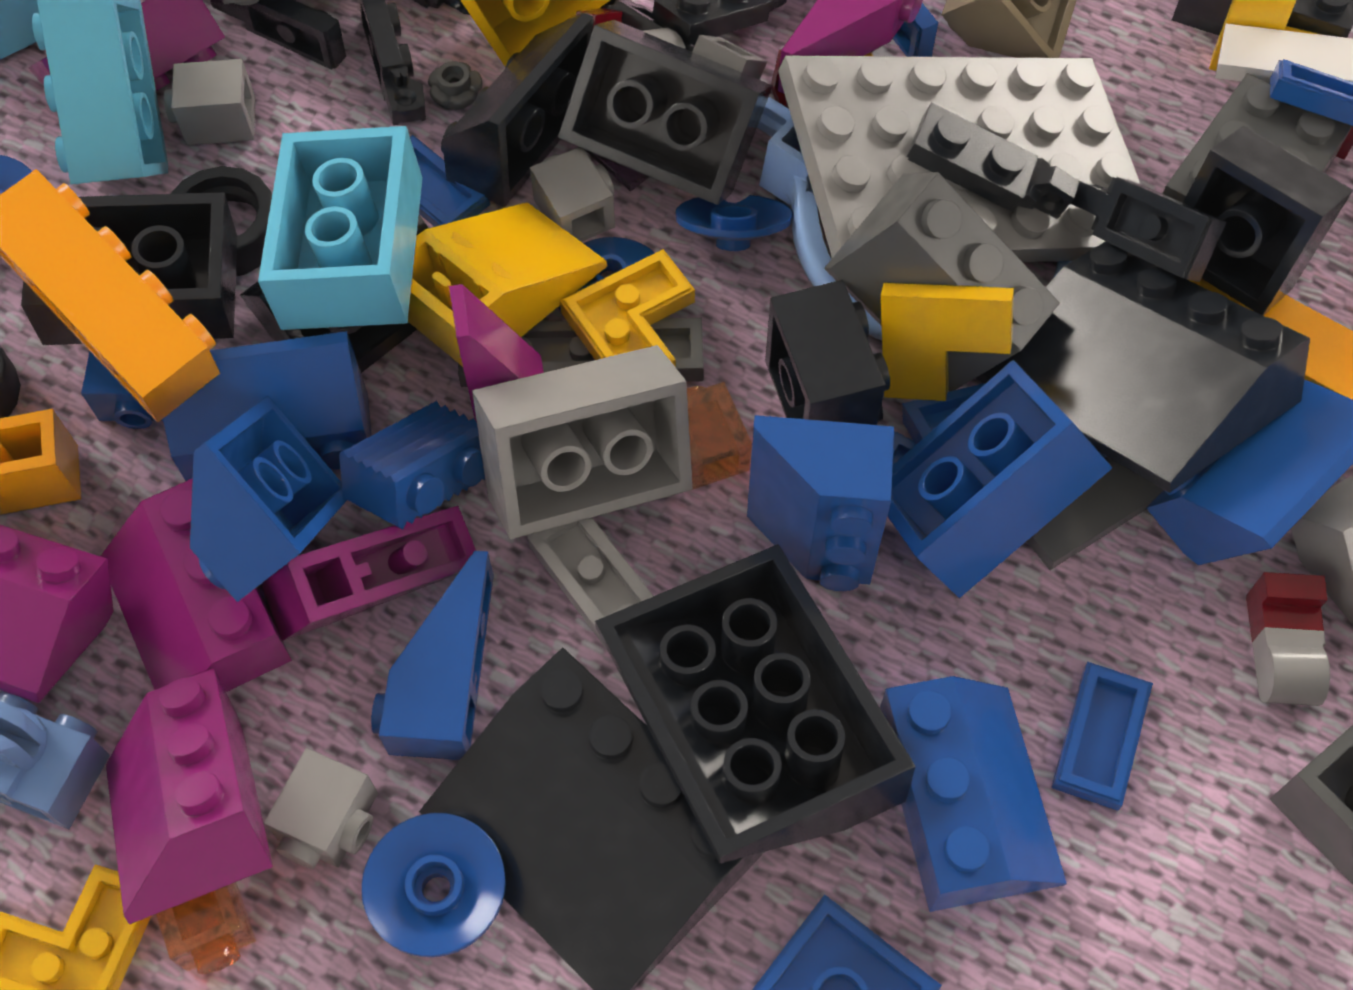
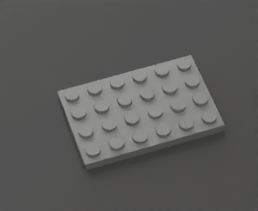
(864, 111)

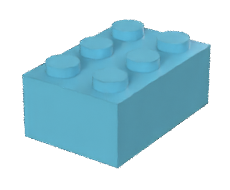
(101, 89)
(342, 229)

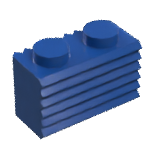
(413, 465)

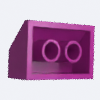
(175, 34)
(49, 610)
(175, 611)
(183, 798)

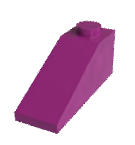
(848, 27)
(488, 346)
(366, 571)

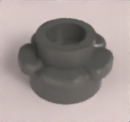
(457, 94)

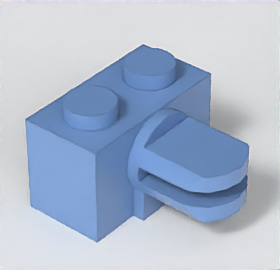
(46, 763)

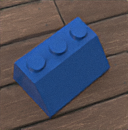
(306, 377)
(990, 479)
(1263, 483)
(822, 494)
(257, 499)
(972, 793)

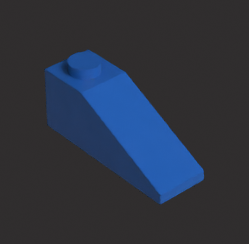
(438, 674)

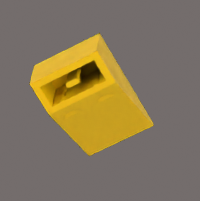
(507, 259)

